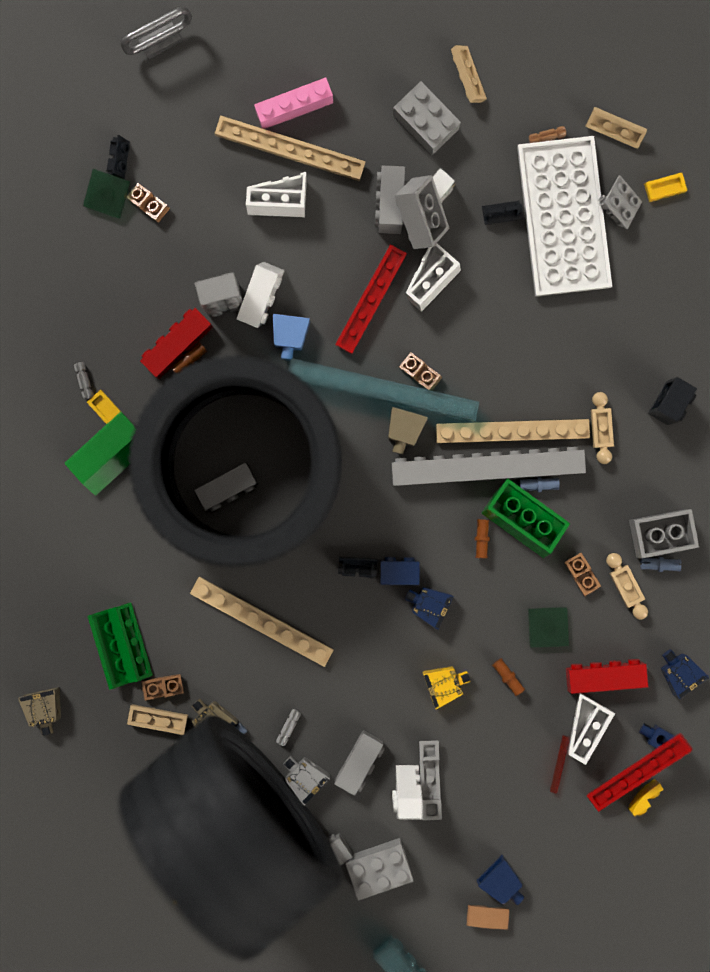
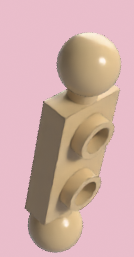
(602, 428)
(627, 586)

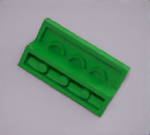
(103, 454)
(120, 645)

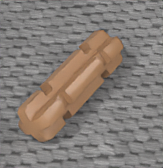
(548, 135)

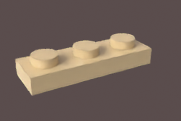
(468, 74)
(616, 127)
(157, 719)

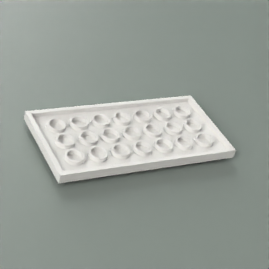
(564, 216)

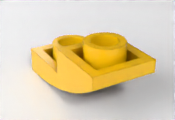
(640, 802)

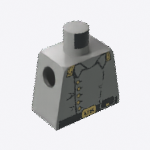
(305, 778)

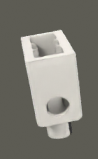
(443, 183)

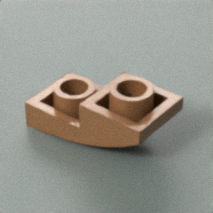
(148, 202)
(420, 372)
(582, 574)
(162, 687)
(487, 917)

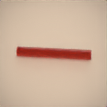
(560, 764)

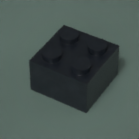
(673, 400)

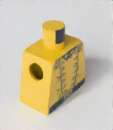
(445, 684)

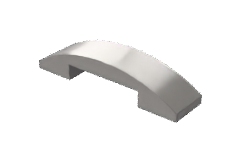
(430, 780)

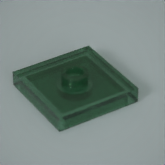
(106, 193)
(548, 627)

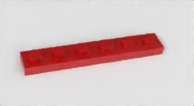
(371, 299)
(639, 772)

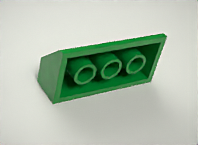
(525, 518)

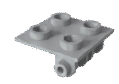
(621, 203)

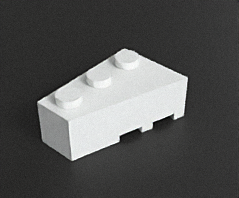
(278, 198)
(432, 276)
(260, 294)
(588, 727)
(408, 794)

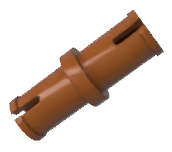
(189, 358)
(482, 538)
(508, 677)

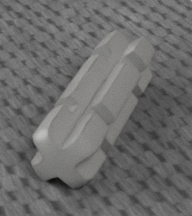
(83, 380)
(288, 727)

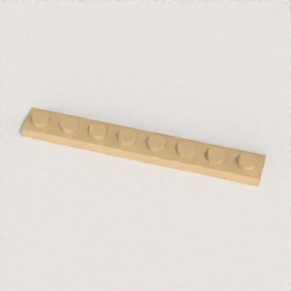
(290, 148)
(512, 431)
(261, 621)

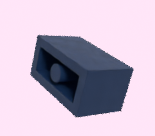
(399, 572)

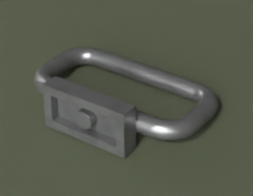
(160, 39)

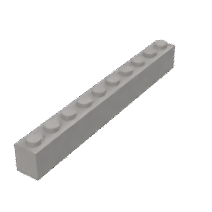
(488, 467)

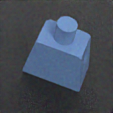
(289, 333)

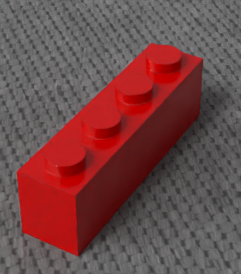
(179, 340)
(606, 677)

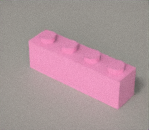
(294, 103)

